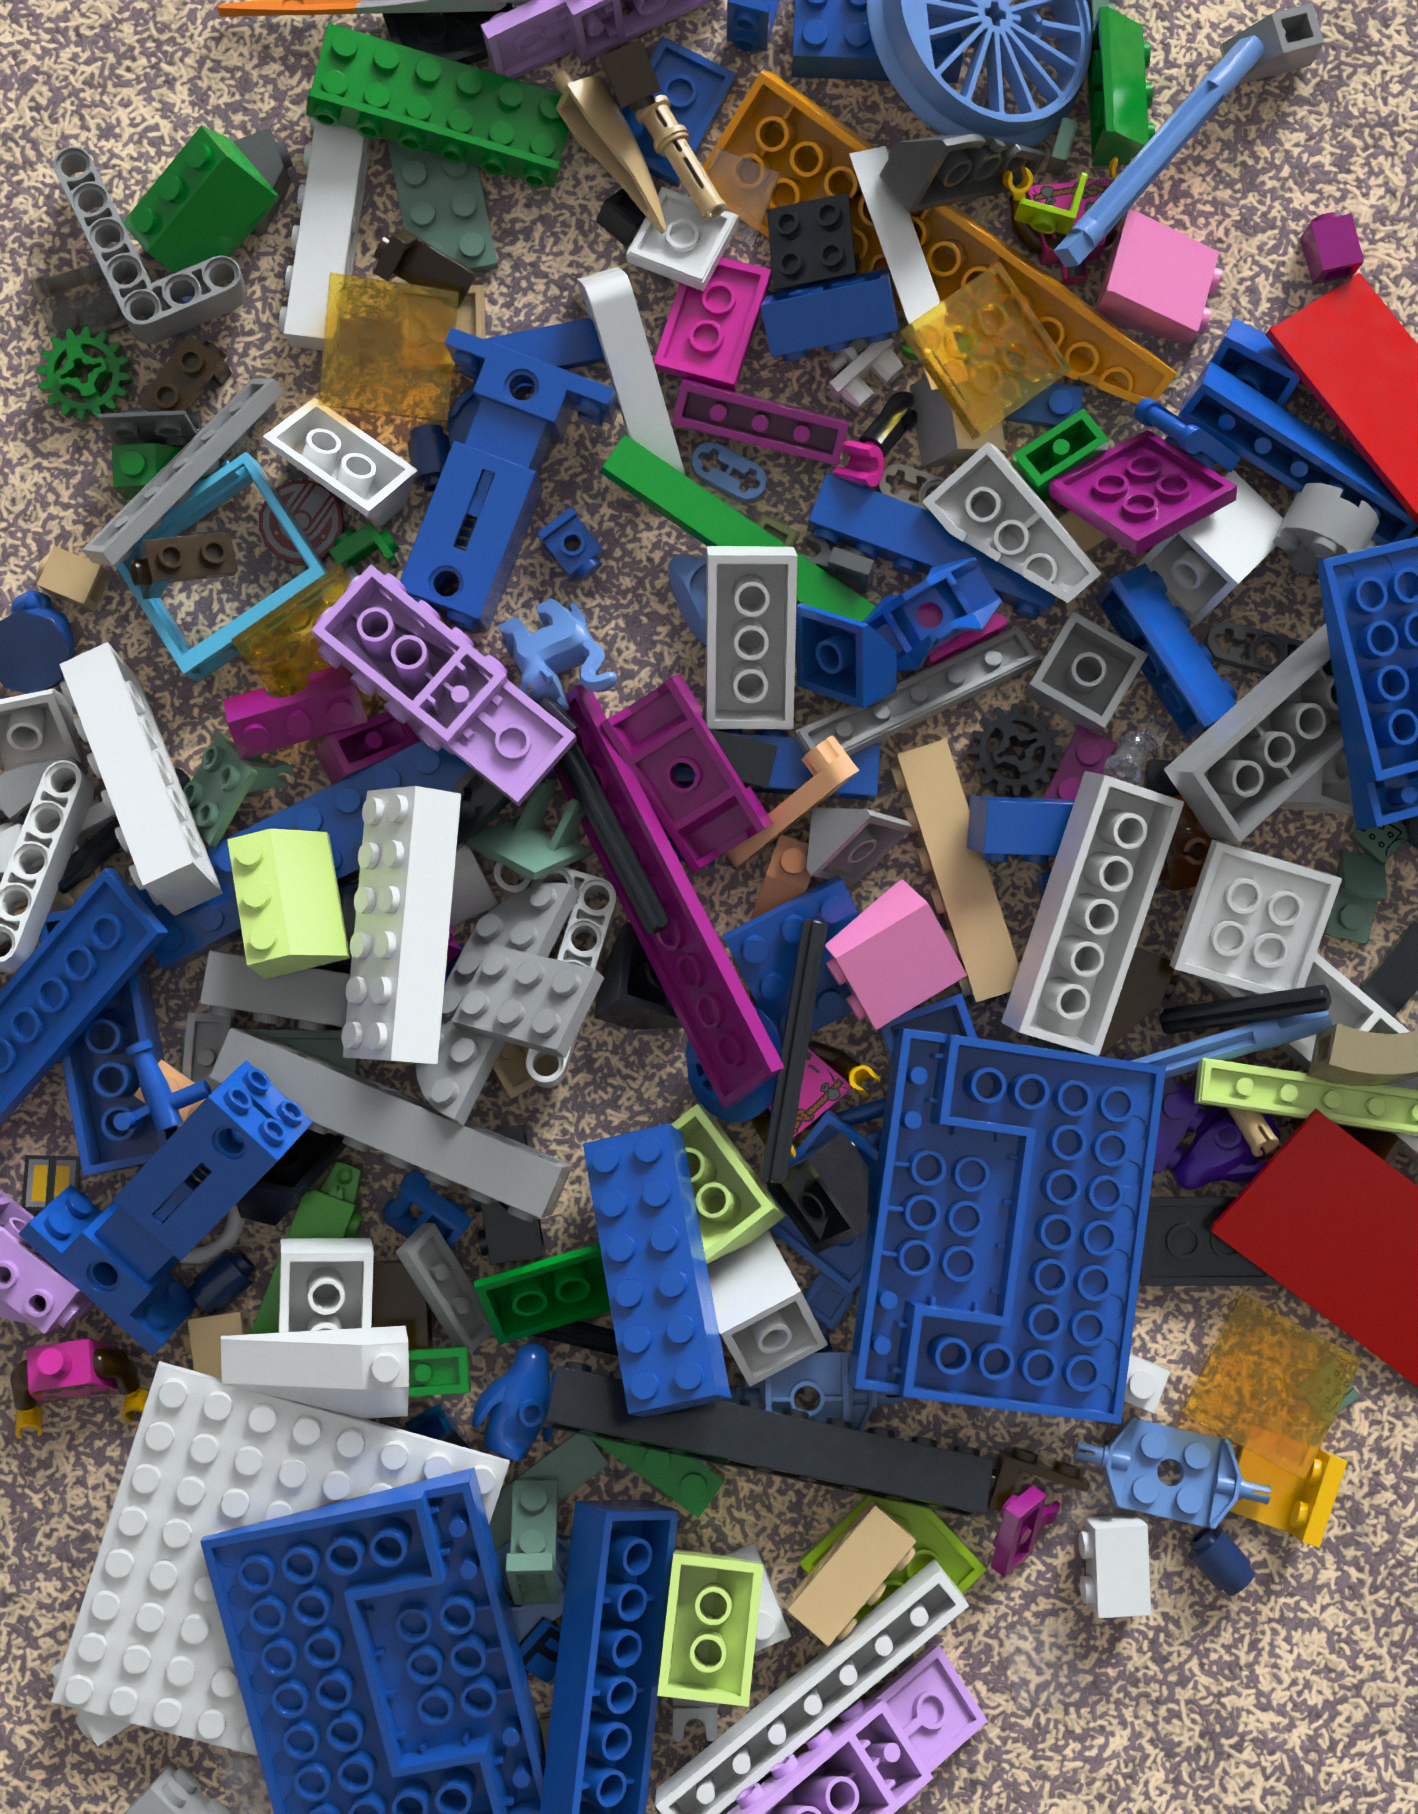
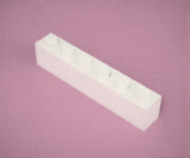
(327, 228)

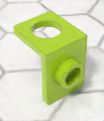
(1048, 218)

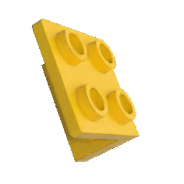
(1294, 1503)

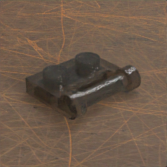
(94, 310)

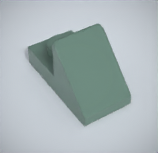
(1357, 897)

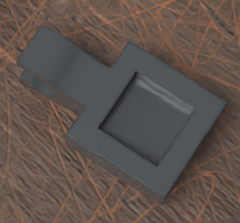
(847, 565)

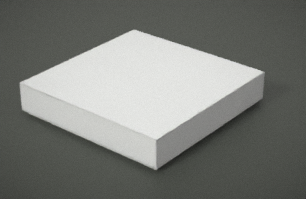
(688, 247)

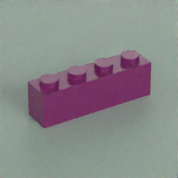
(760, 421)

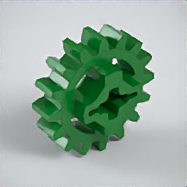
(68, 377)

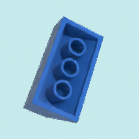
(1175, 662)

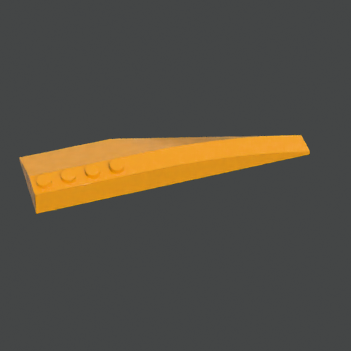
(814, 162)

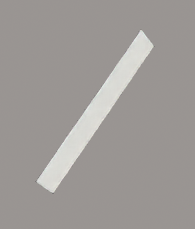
(896, 238)

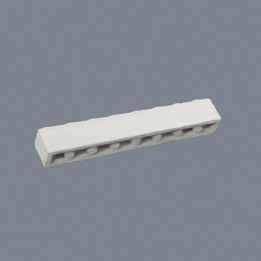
(814, 1695)

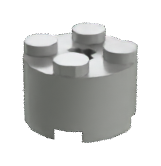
(1323, 527)

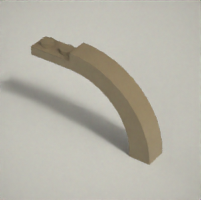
(1364, 1057)

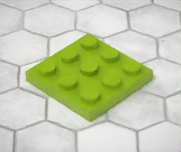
(933, 1540)

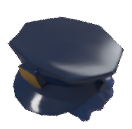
(34, 644)

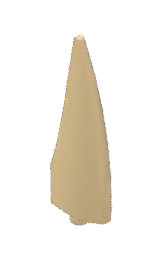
(604, 132)

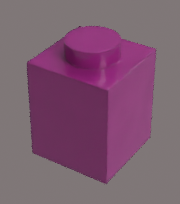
(1331, 247)

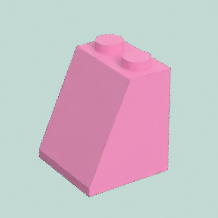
(1158, 280)
(893, 956)

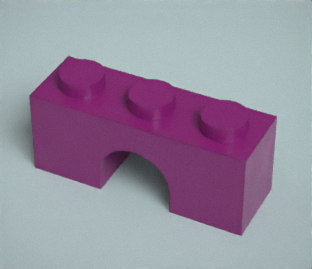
(270, 723)

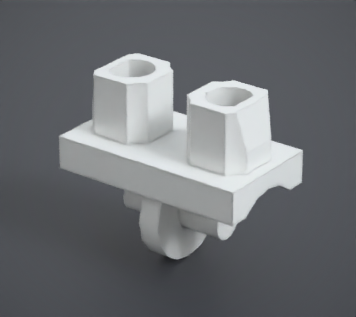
(849, 383)

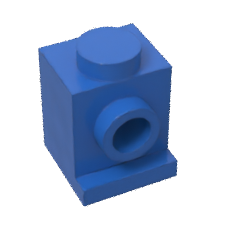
(573, 563)

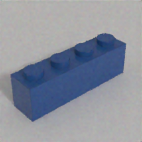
(1017, 827)

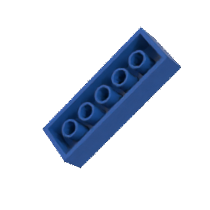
(104, 1078)
(656, 1271)

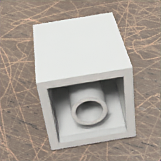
(1216, 552)
(762, 1310)

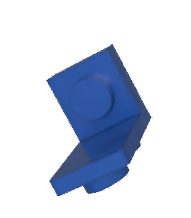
(751, 23)

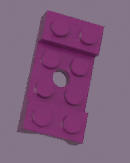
(667, 731)

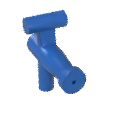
(159, 1099)

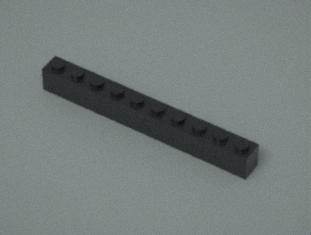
(777, 1444)

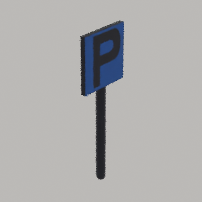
(540, 1649)

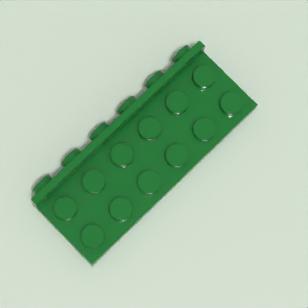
(438, 106)

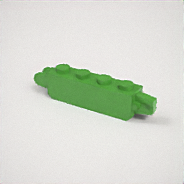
(321, 1214)

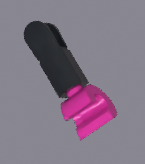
(868, 454)

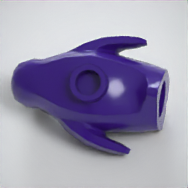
(1219, 1153)

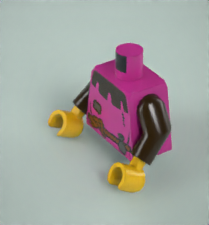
(1059, 196)
(823, 1084)
(72, 1372)

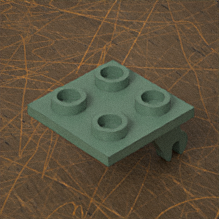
(224, 782)
(528, 848)

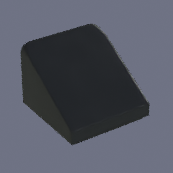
(621, 217)

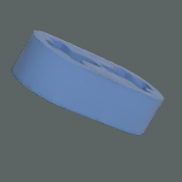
(734, 464)

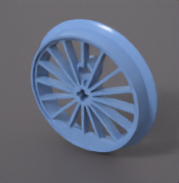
(1008, 39)

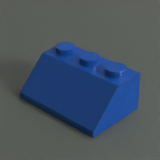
(830, 314)

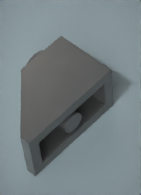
(271, 162)

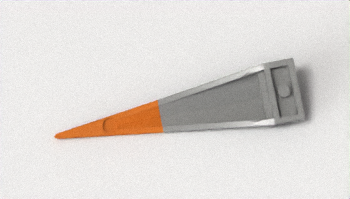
(329, 7)

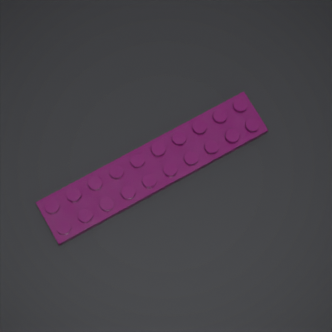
(688, 952)

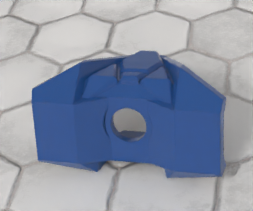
(960, 593)

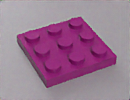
(1142, 491)

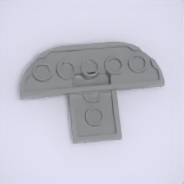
(509, 994)

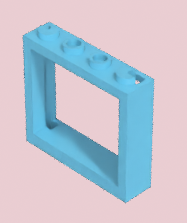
(204, 498)

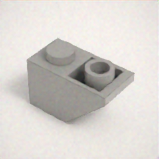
(1289, 41)

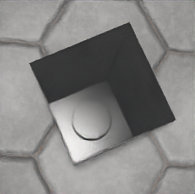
(631, 989)
(290, 1177)
(826, 1193)

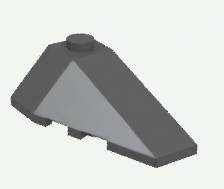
(954, 169)

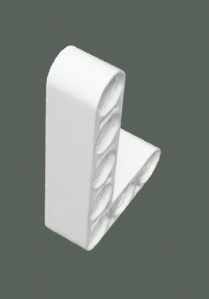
(629, 362)
(33, 845)
(581, 920)

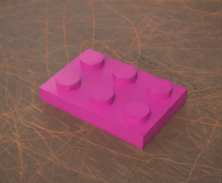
(713, 329)

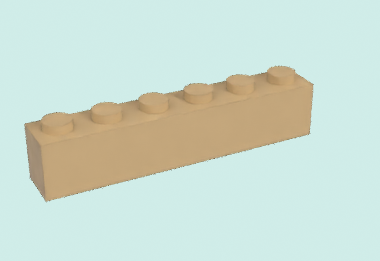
(959, 875)

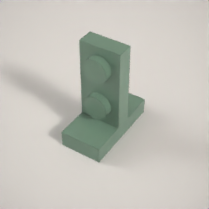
(533, 1551)

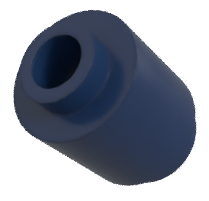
(428, 453)
(222, 1281)
(1221, 1560)

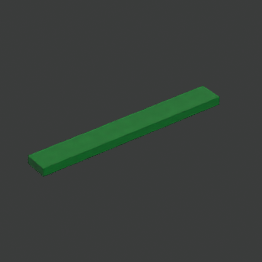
(719, 524)

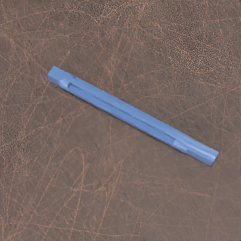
(1159, 151)
(1238, 1042)

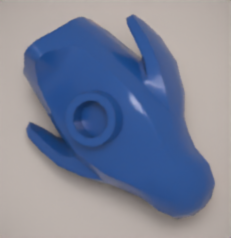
(516, 1404)

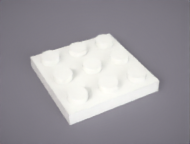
(1254, 920)

